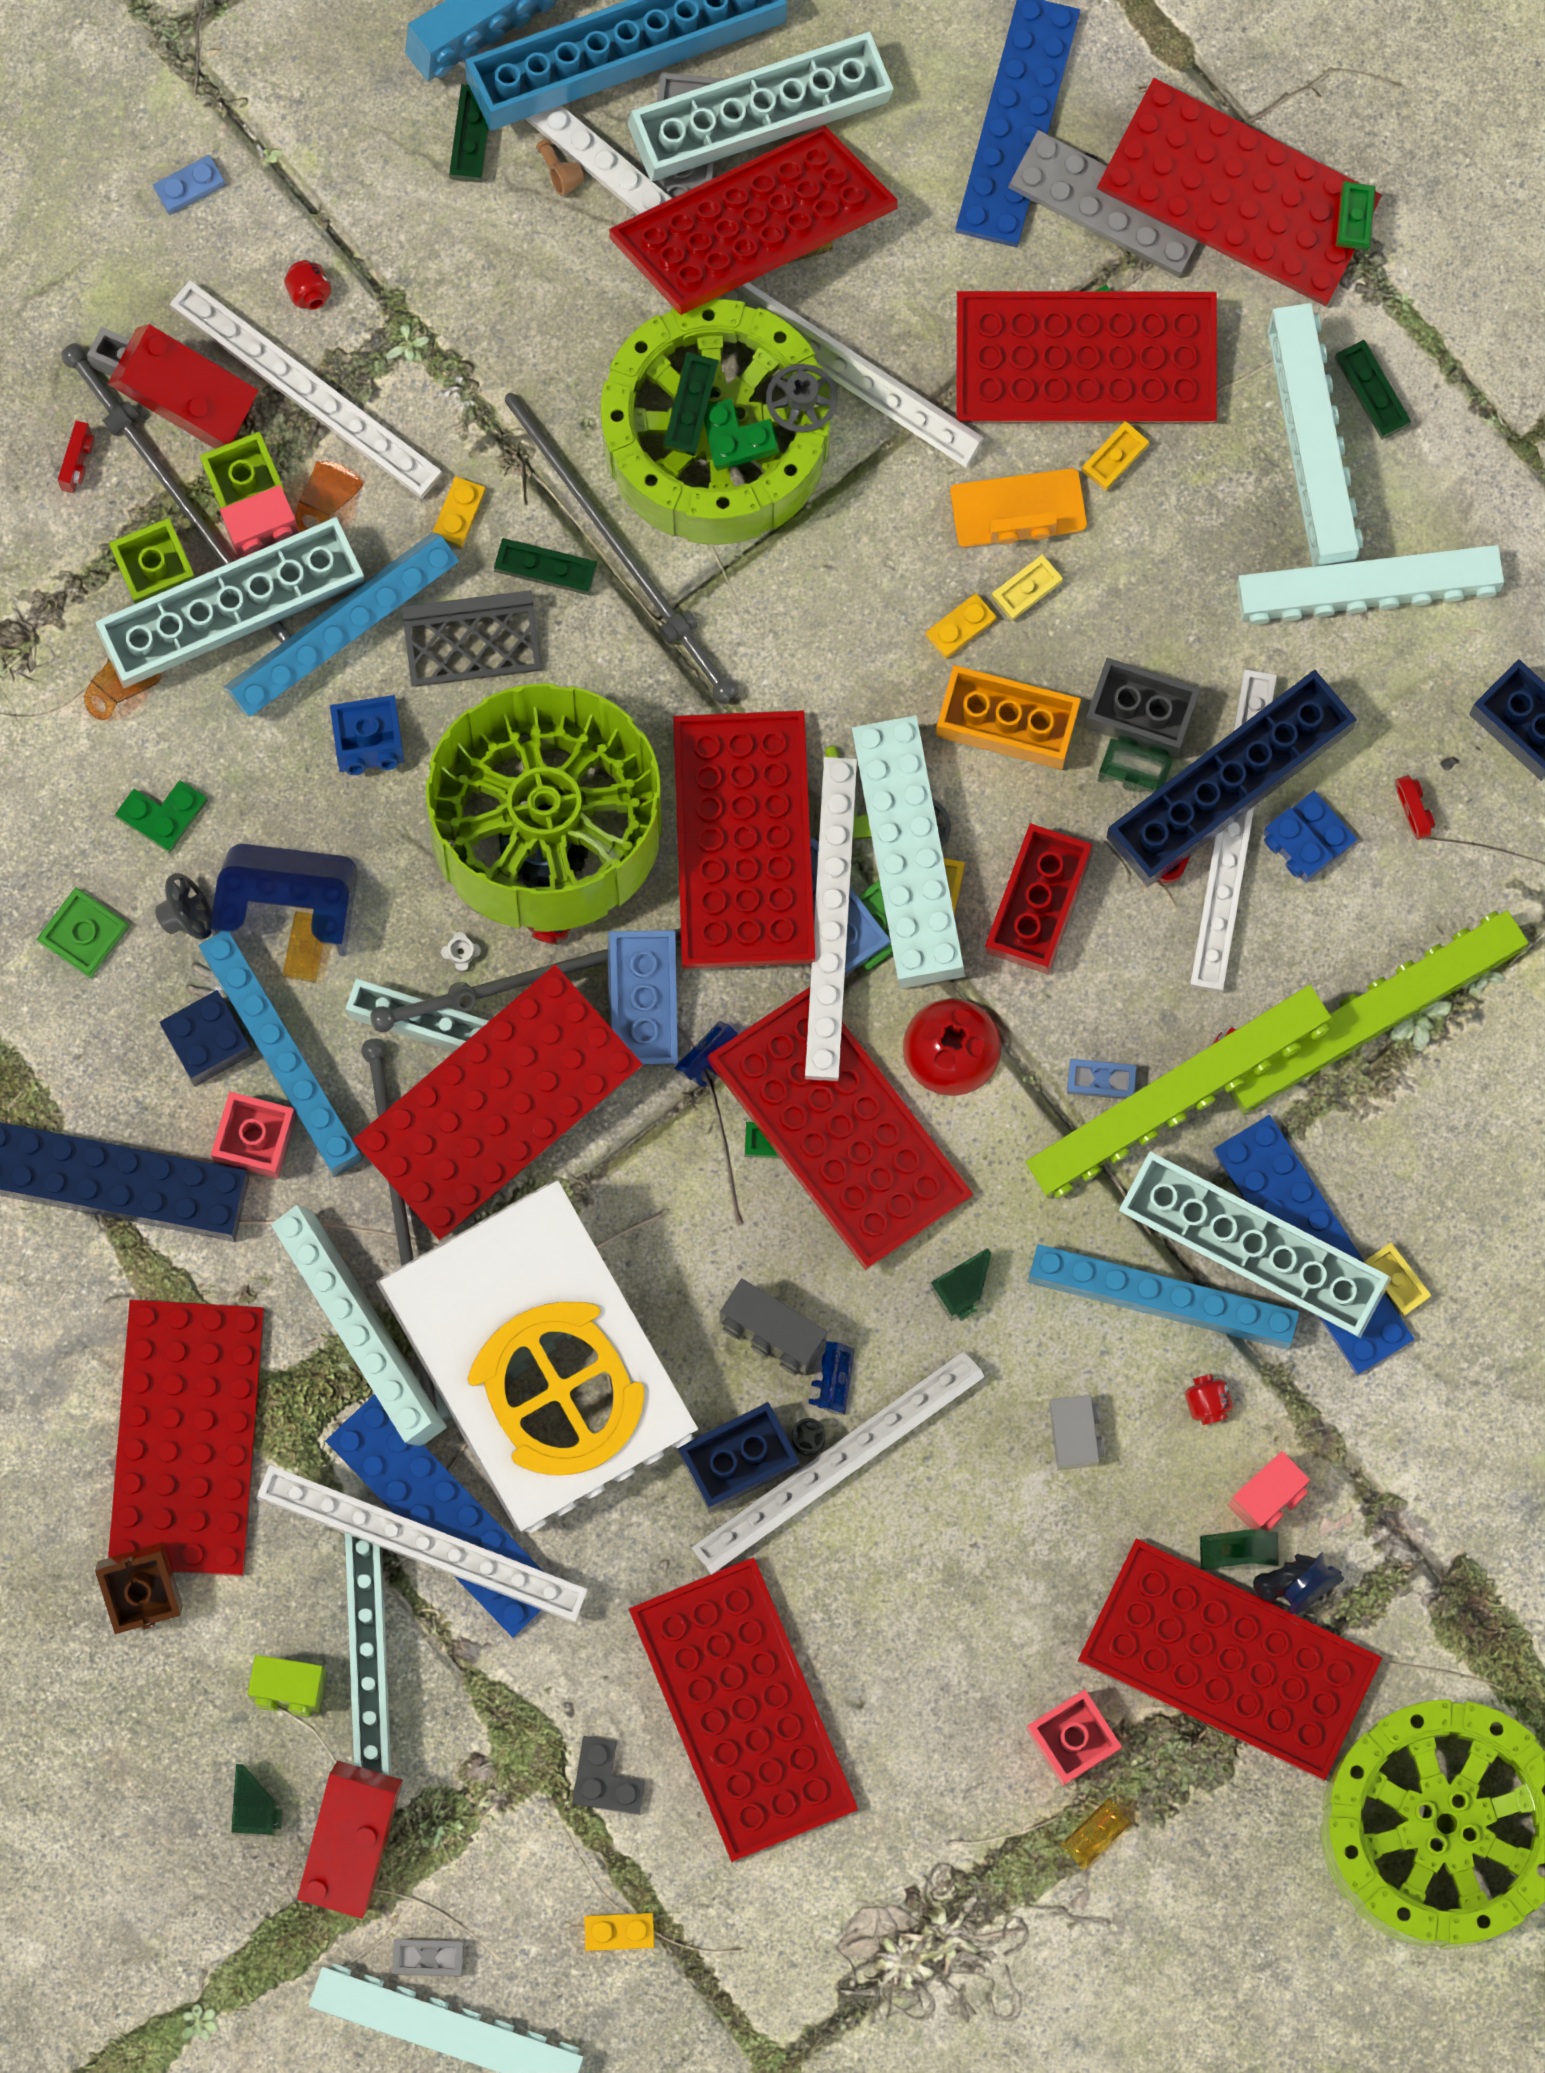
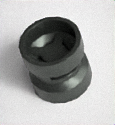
(811, 1432)

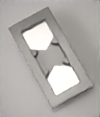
(428, 1957)

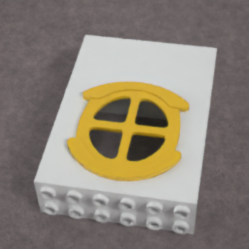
(500, 1291)

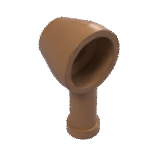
(564, 175)

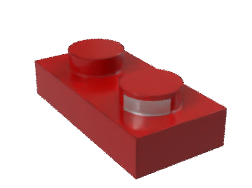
(72, 468)

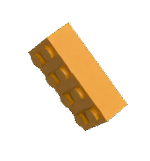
(1007, 717)

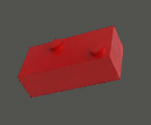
(182, 386)
(1039, 898)
(349, 1839)

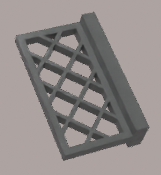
(464, 610)

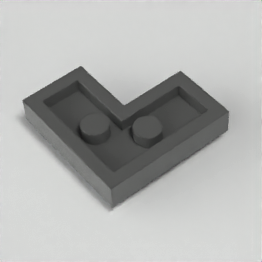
(598, 1787)

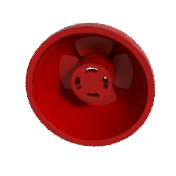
(962, 1061)

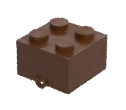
(139, 1588)

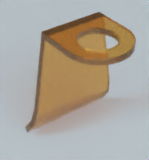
(326, 492)
(109, 689)

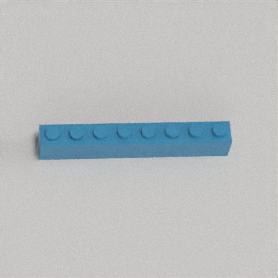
(341, 624)
(280, 1053)
(1163, 1297)

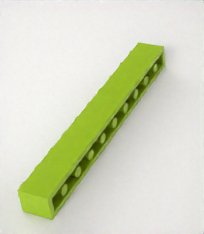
(1390, 1004)
(1180, 1091)

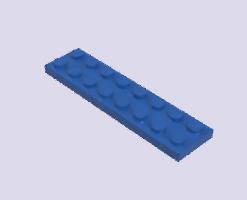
(1017, 109)
(1276, 1182)
(424, 1491)

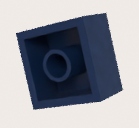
(206, 1038)

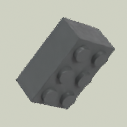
(1142, 707)
(772, 1328)

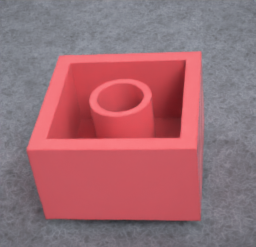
(259, 521)
(253, 1135)
(1269, 1492)
(1073, 1738)

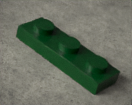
(469, 139)
(1372, 389)
(690, 404)
(545, 566)

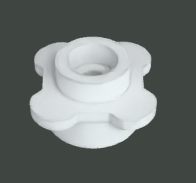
(458, 942)

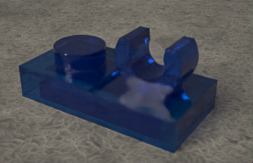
(696, 1060)
(836, 1373)

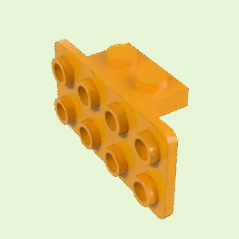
(1018, 508)

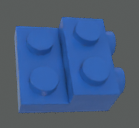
(367, 734)
(1308, 837)

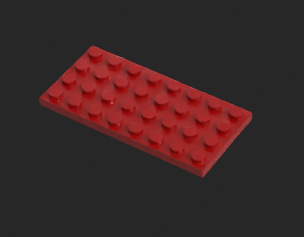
(1232, 190)
(752, 219)
(1086, 356)
(743, 839)
(497, 1102)
(841, 1139)
(187, 1433)
(1230, 1659)
(743, 1709)

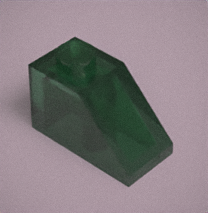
(962, 1287)
(1239, 1550)
(253, 1807)

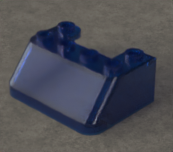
(289, 880)

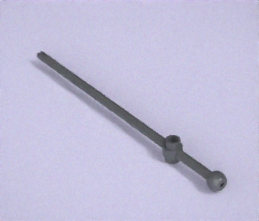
(121, 419)
(677, 625)
(464, 996)
(374, 1052)

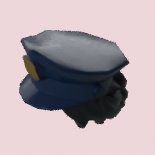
(1298, 1581)

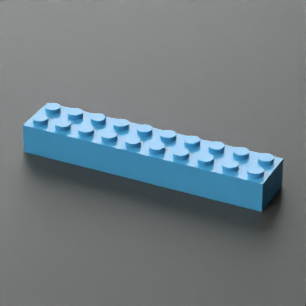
(607, 51)

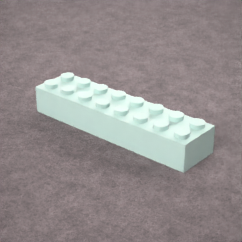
(760, 106)
(1313, 435)
(229, 602)
(908, 852)
(1255, 1244)

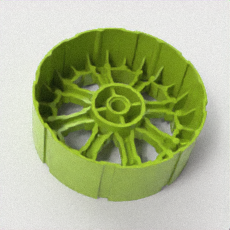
(691, 510)
(558, 720)
(1360, 1878)

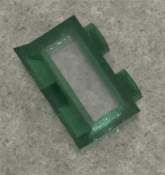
(1135, 765)

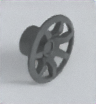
(802, 396)
(180, 911)

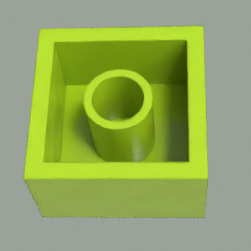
(240, 470)
(151, 560)
(287, 1685)

